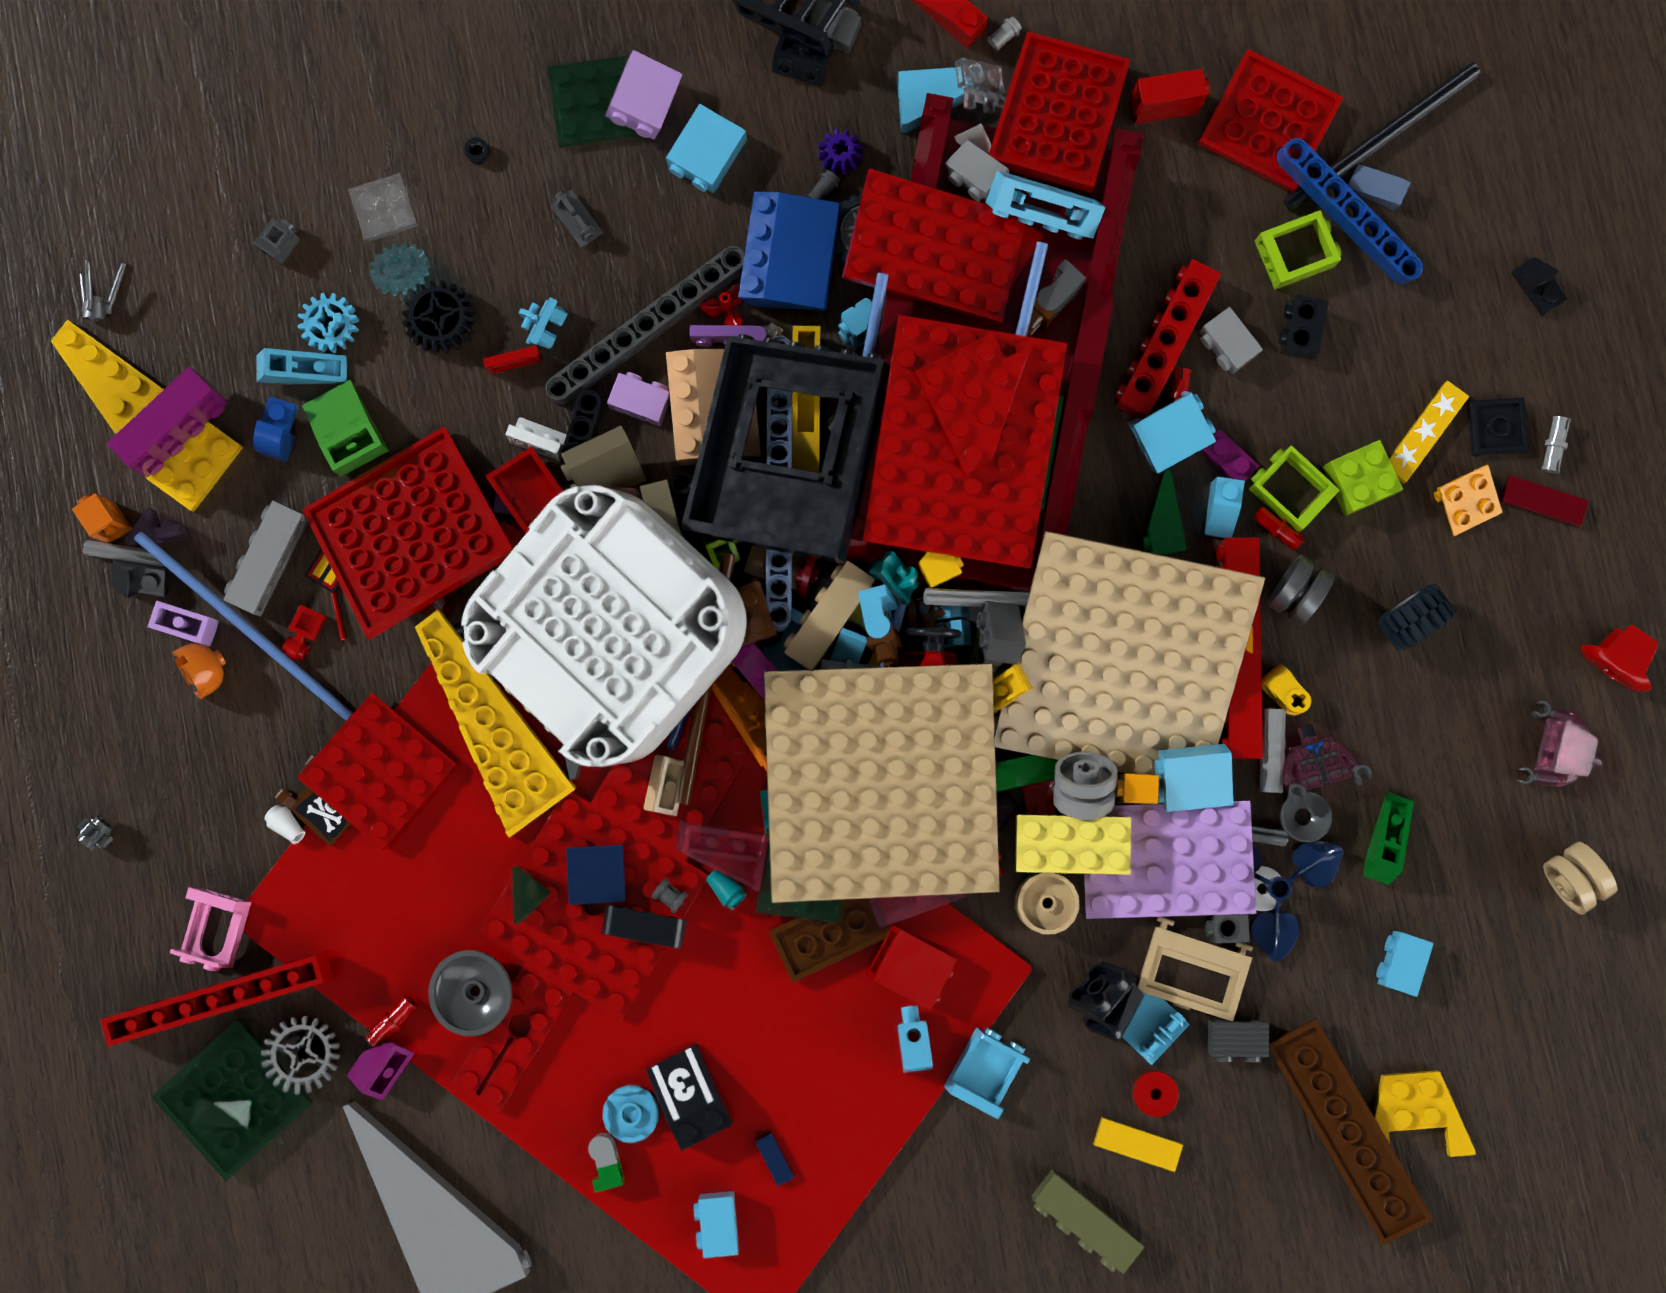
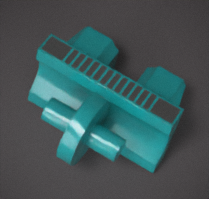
(896, 576)

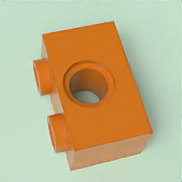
(101, 518)

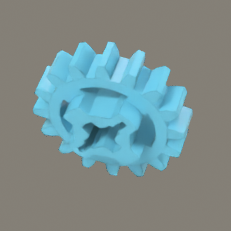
(323, 310)

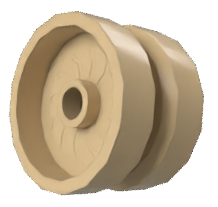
(1580, 877)
(1042, 919)

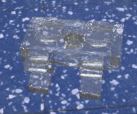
(981, 84)

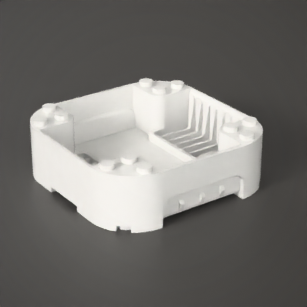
(604, 625)

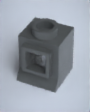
(277, 240)

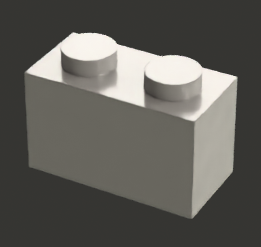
(973, 170)
(1229, 341)

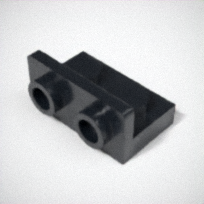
(800, 61)

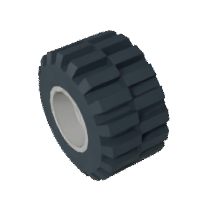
(1416, 617)

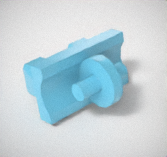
(538, 334)

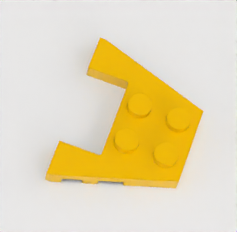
(1421, 1102)

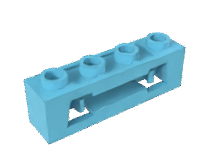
(1084, 219)

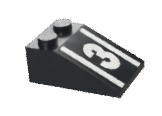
(689, 1097)

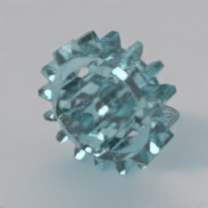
(399, 269)

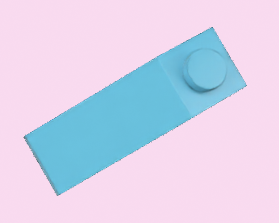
(300, 367)

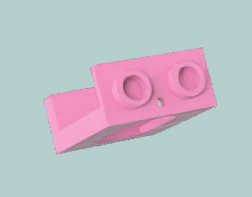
(192, 945)

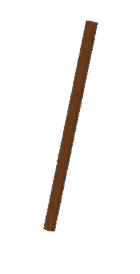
(699, 717)

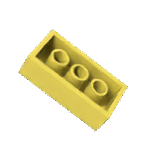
(1072, 845)

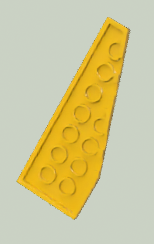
(122, 393)

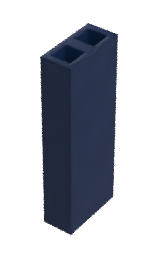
(774, 1159)

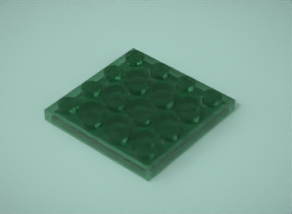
(231, 1070)

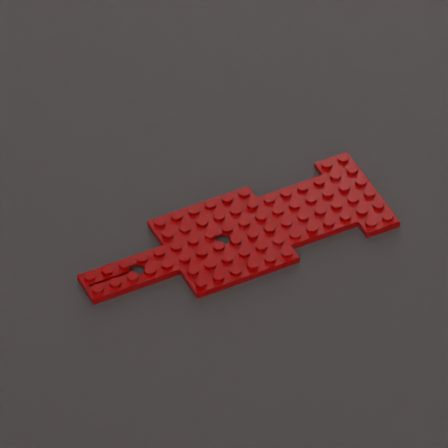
(564, 942)

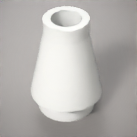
(284, 823)

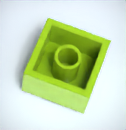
(1362, 477)

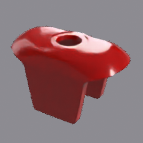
(1624, 657)

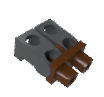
(1055, 298)

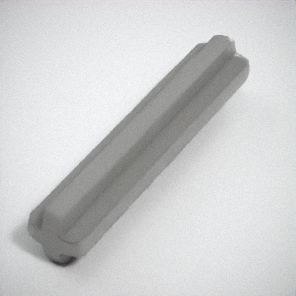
(119, 552)

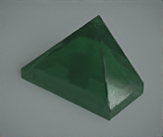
(527, 894)
(221, 1112)

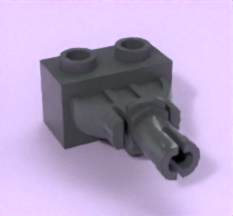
(1001, 635)

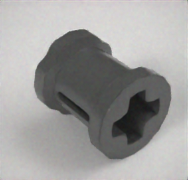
(670, 895)

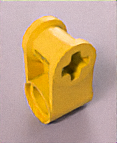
(1283, 688)

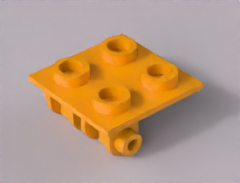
(1469, 500)

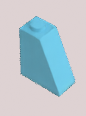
(915, 85)

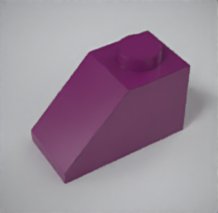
(379, 1069)

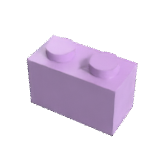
(639, 398)
(183, 623)

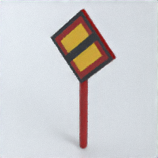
(323, 575)

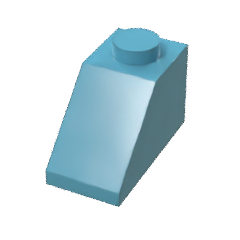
(1223, 507)
(849, 646)

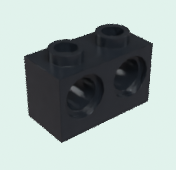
(1309, 329)

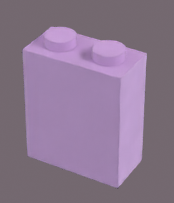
(643, 95)

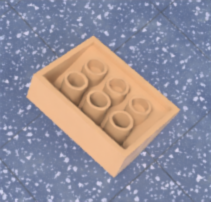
(691, 388)

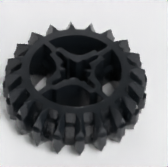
(417, 319)

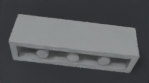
(265, 559)

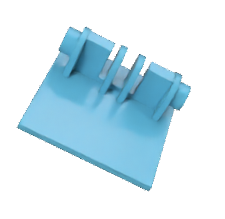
(1154, 1028)

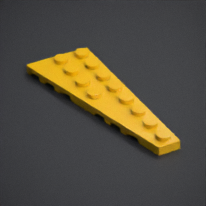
(509, 755)

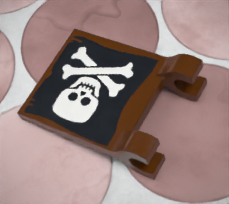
(315, 812)

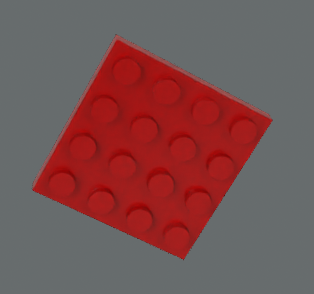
(1265, 111)
(377, 771)

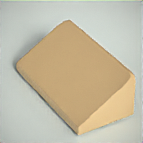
(664, 786)

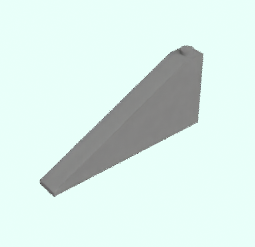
(440, 1231)

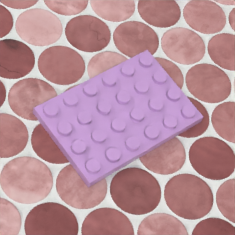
(1180, 865)

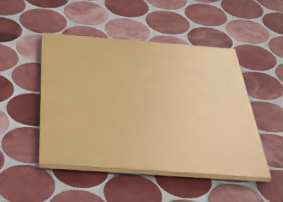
(1127, 653)
(881, 782)

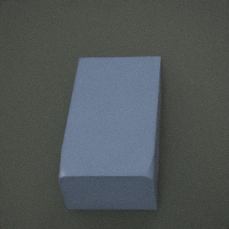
(1379, 186)

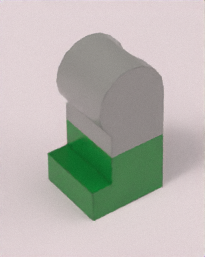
(608, 1164)

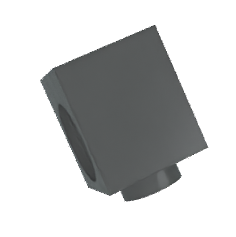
(1239, 931)

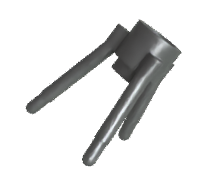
(94, 306)

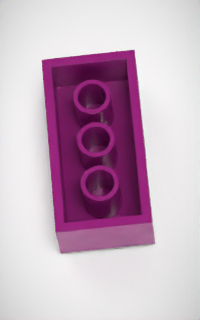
(168, 423)

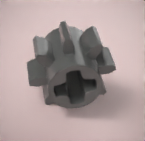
(95, 832)

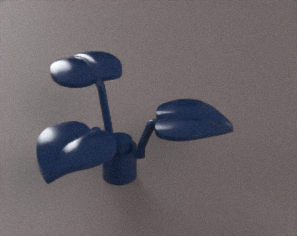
(1318, 866)

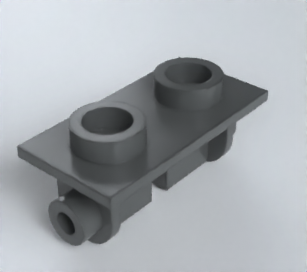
(575, 218)

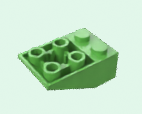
(344, 429)

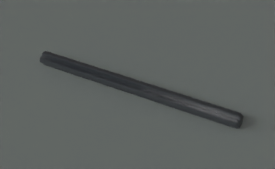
(1392, 129)

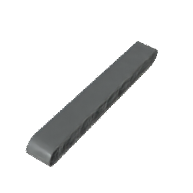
(642, 338)

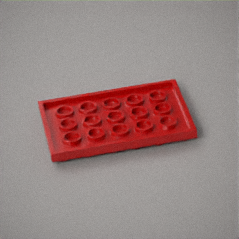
(1059, 111)
(934, 247)

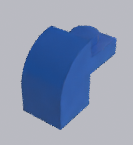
(273, 433)

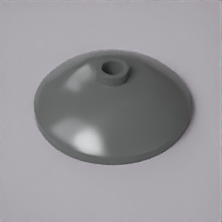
(453, 994)

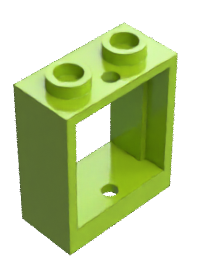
(1274, 262)
(1309, 472)

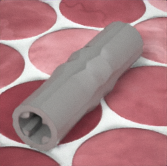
(1273, 750)

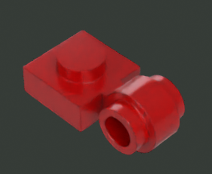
(305, 625)

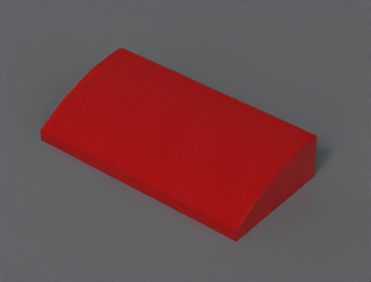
(524, 486)

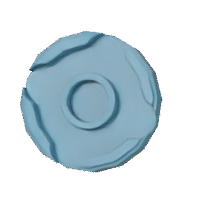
(631, 1113)

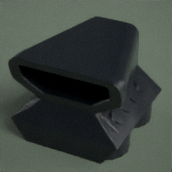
(1107, 1000)

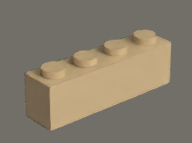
(829, 616)

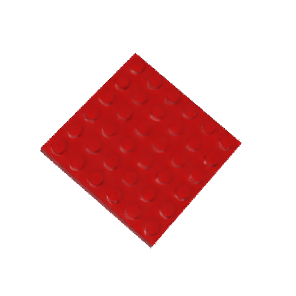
(407, 532)

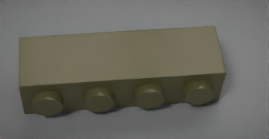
(1087, 1221)

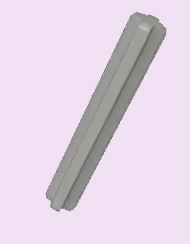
(973, 598)

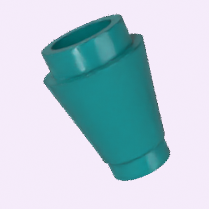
(726, 889)

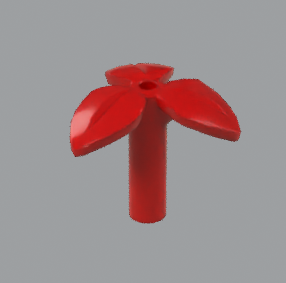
(728, 299)

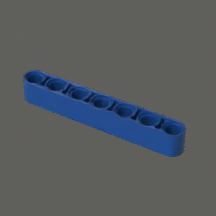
(1362, 216)

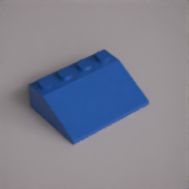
(789, 251)

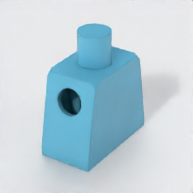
(914, 1055)

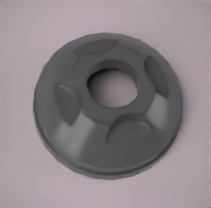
(1319, 820)

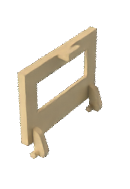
(1200, 954)

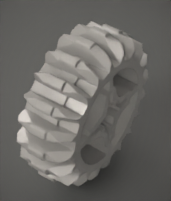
(277, 1045)

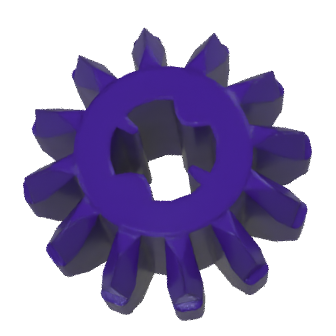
(833, 145)

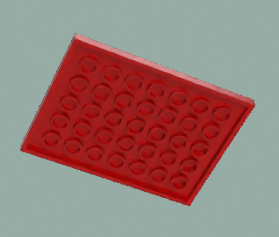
(917, 483)

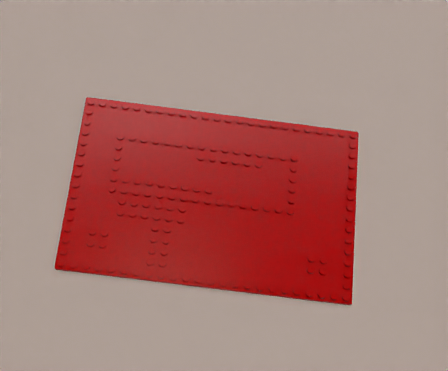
(789, 1057)

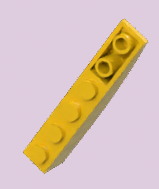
(806, 412)

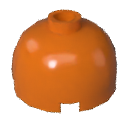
(200, 667)

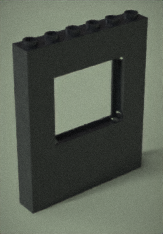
(778, 504)

